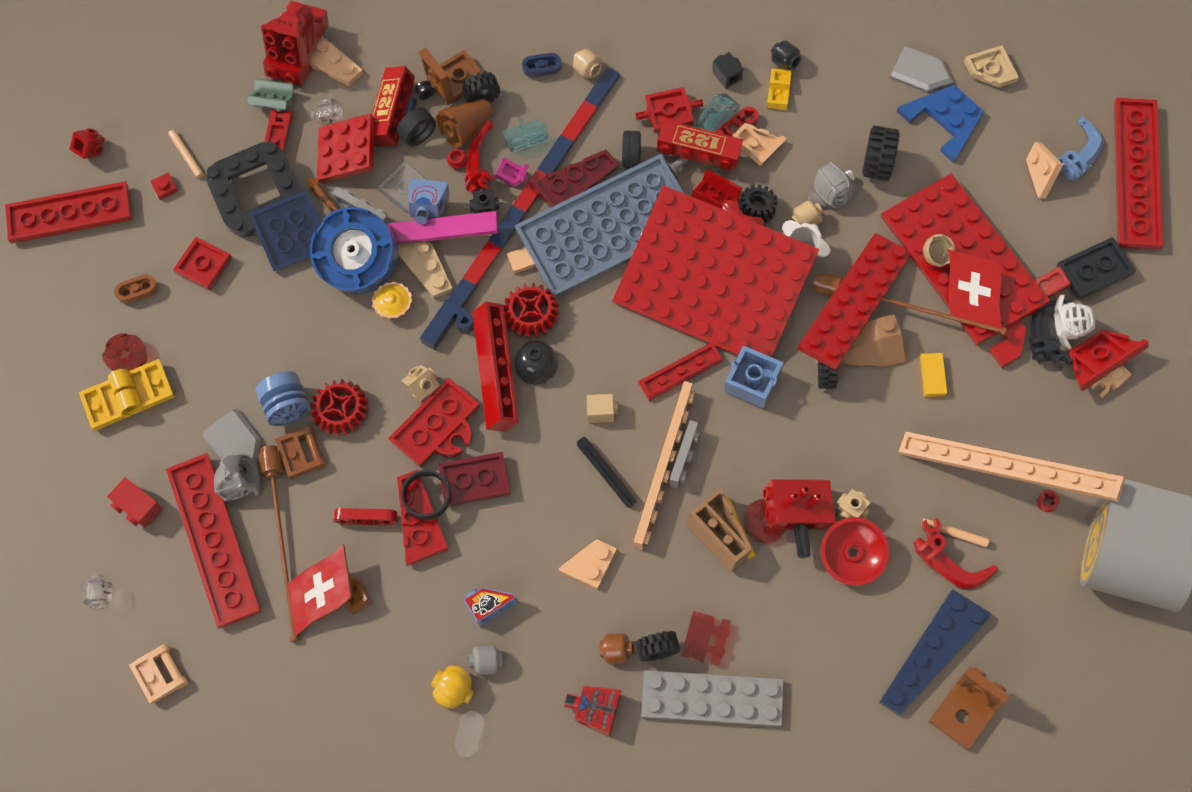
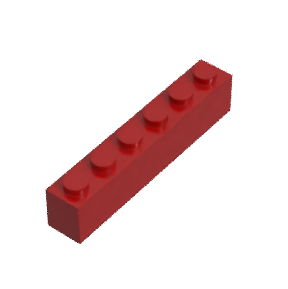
(495, 367)

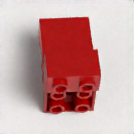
(291, 40)

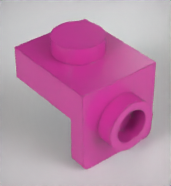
(512, 173)

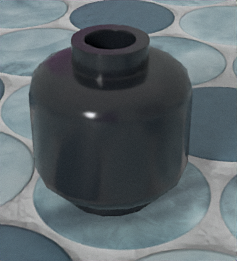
(785, 55)

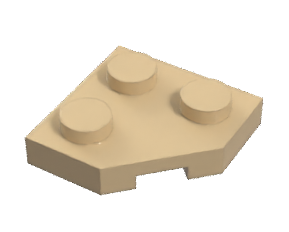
(992, 67)

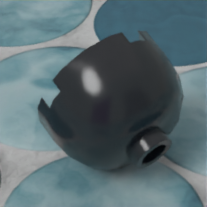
(536, 362)

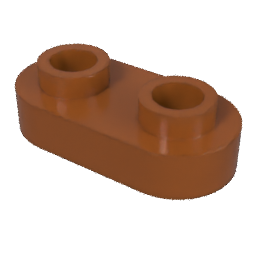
(136, 287)

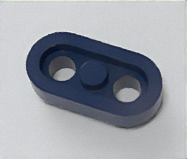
(541, 64)

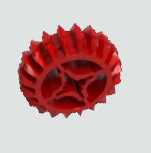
(527, 299)
(356, 397)

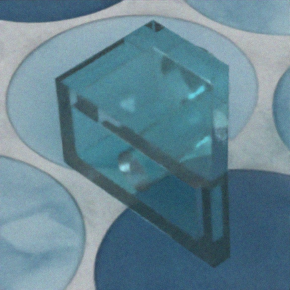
(717, 112)

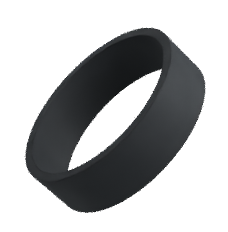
(423, 473)

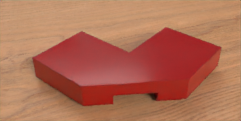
(1011, 348)

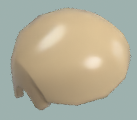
(936, 250)

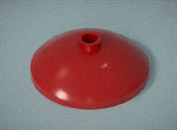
(869, 543)

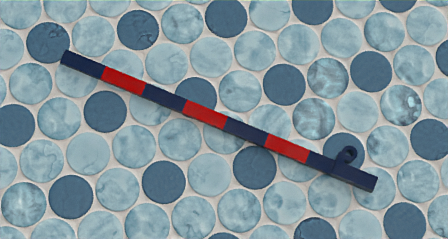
(453, 307)

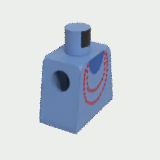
(427, 199)

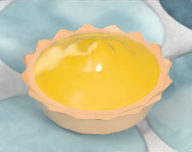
(392, 300)

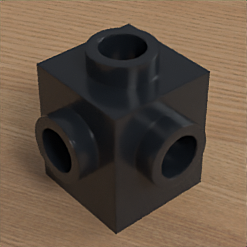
(484, 201)

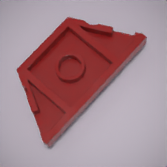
(1102, 355)

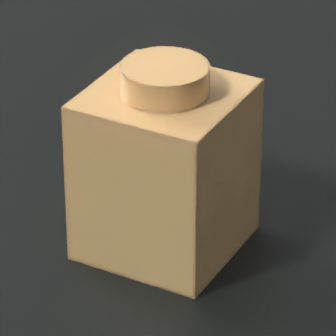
(601, 408)

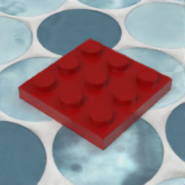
(345, 148)

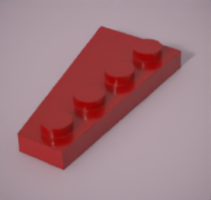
(420, 537)

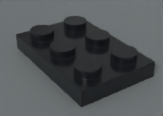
(1096, 268)

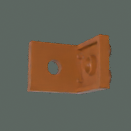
(443, 75)
(975, 697)

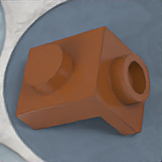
(360, 596)

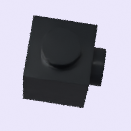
(727, 70)

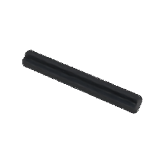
(606, 472)

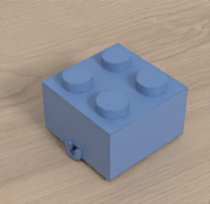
(753, 376)

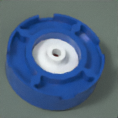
(334, 252)

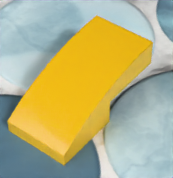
(779, 89)

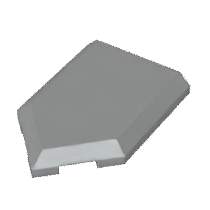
(921, 70)
(233, 436)

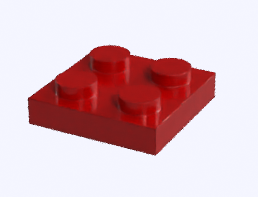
(202, 263)

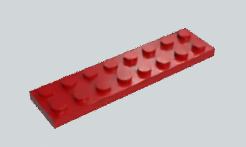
(1138, 174)
(854, 301)
(213, 542)

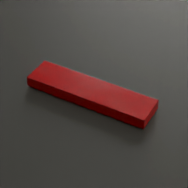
(680, 371)

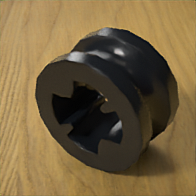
(424, 90)

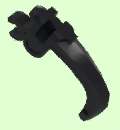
(1041, 344)

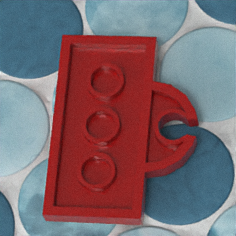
(437, 424)

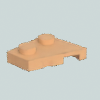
(758, 142)
(1043, 169)
(590, 564)

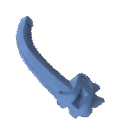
(1078, 164)

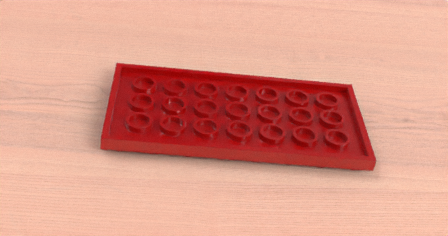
(950, 211)

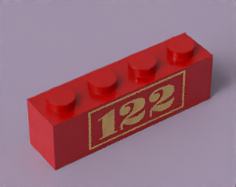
(391, 104)
(699, 145)

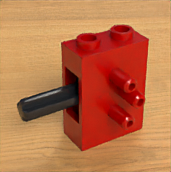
(799, 507)

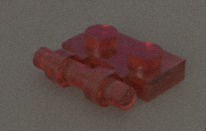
(698, 638)

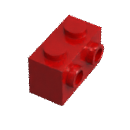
(134, 502)

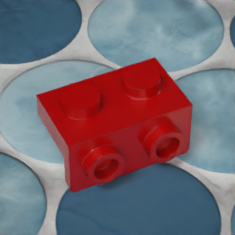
(716, 189)

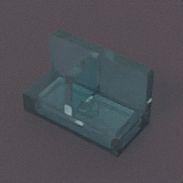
(525, 135)

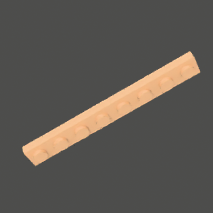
(662, 473)

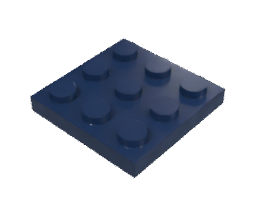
(286, 229)

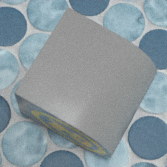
(1141, 547)

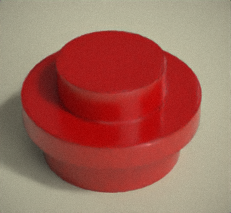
(456, 159)

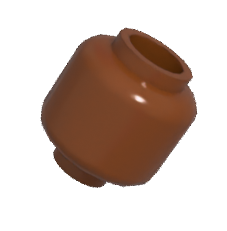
(616, 648)

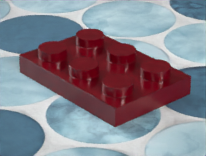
(475, 478)

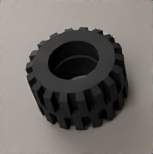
(881, 153)

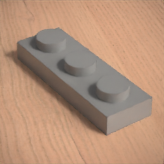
(347, 199)
(685, 454)

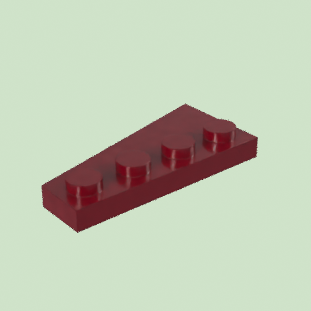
(574, 178)

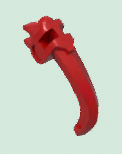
(476, 177)
(934, 557)

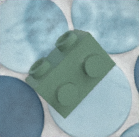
(271, 94)

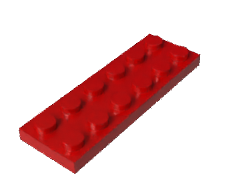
(68, 212)

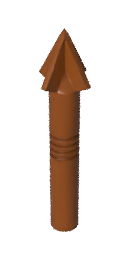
(316, 187)

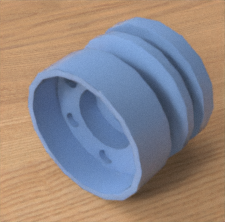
(282, 398)

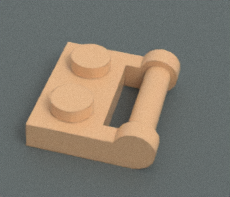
(151, 677)

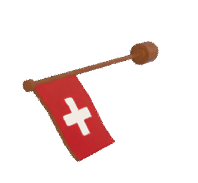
(971, 291)
(318, 588)

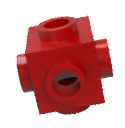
(87, 143)

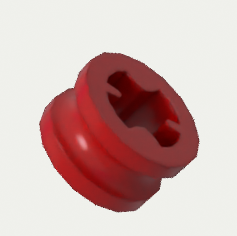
(1046, 507)

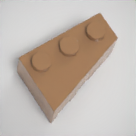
(719, 530)

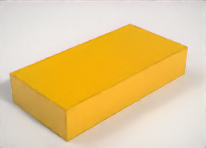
(933, 375)

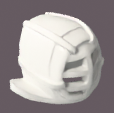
(807, 234)
(1072, 321)

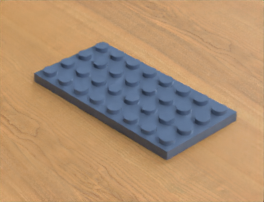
(594, 227)

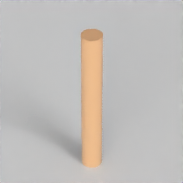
(186, 154)
(957, 533)

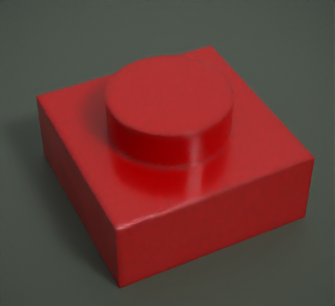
(164, 186)

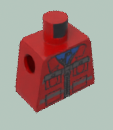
(595, 708)

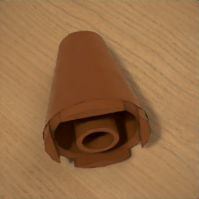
(463, 120)

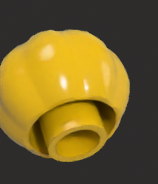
(452, 687)

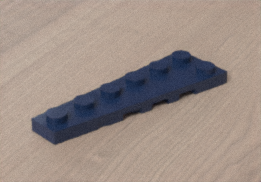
(944, 637)

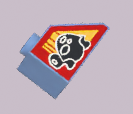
(488, 604)

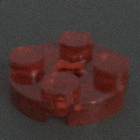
(120, 342)
(757, 530)

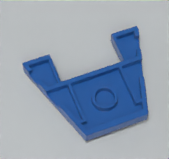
(952, 111)

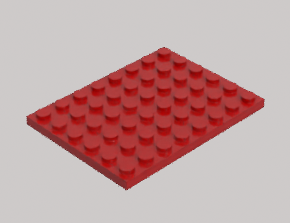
(715, 274)

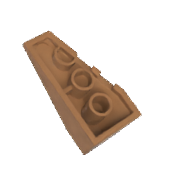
(877, 345)

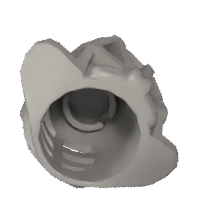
(832, 183)
(230, 483)

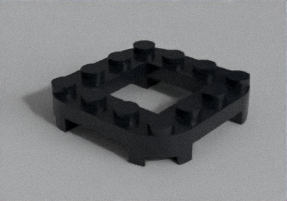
(239, 164)

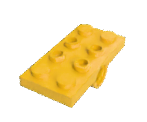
(126, 394)

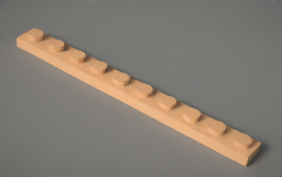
(1013, 466)

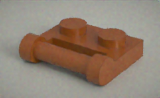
(293, 453)

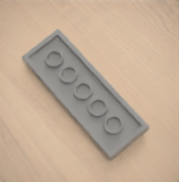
(712, 698)

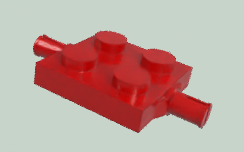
(670, 106)

